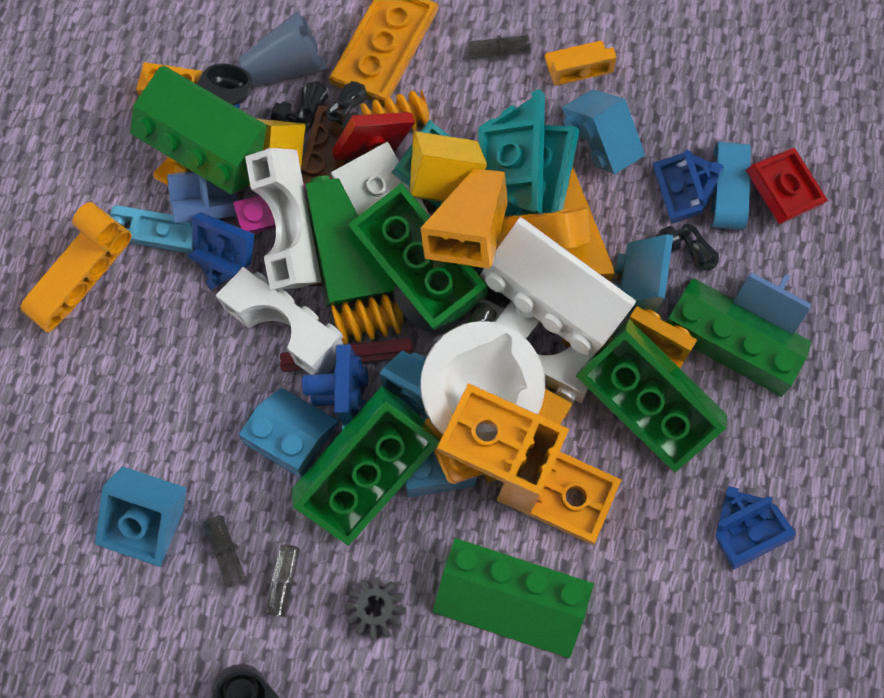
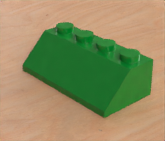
(197, 129)
(394, 239)
(740, 338)
(653, 396)
(364, 466)
(513, 598)

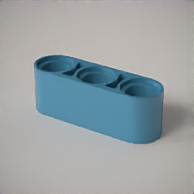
(732, 190)

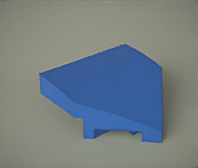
(686, 184)
(220, 248)
(750, 527)

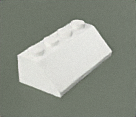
(557, 288)

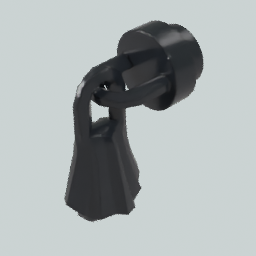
(313, 95)
(350, 97)
(702, 253)

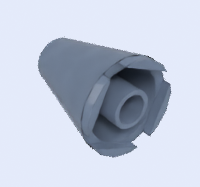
(283, 53)

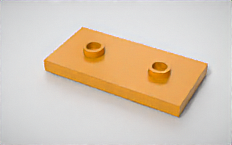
(384, 45)

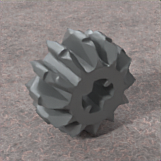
(363, 605)

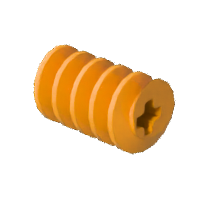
(414, 104)
(368, 318)

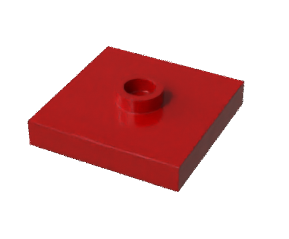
(370, 131)
(786, 185)

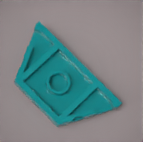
(516, 147)

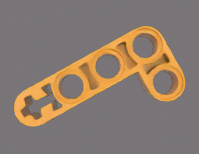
(565, 226)
(77, 268)

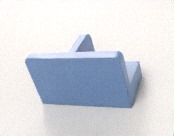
(194, 194)
(772, 302)

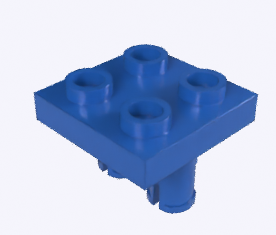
(342, 387)

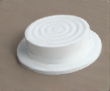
(488, 358)

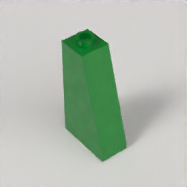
(344, 262)

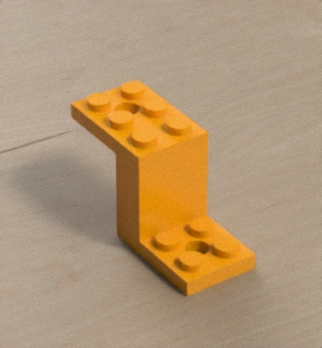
(529, 463)

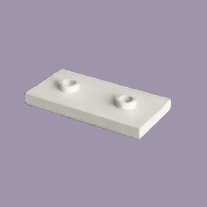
(370, 178)

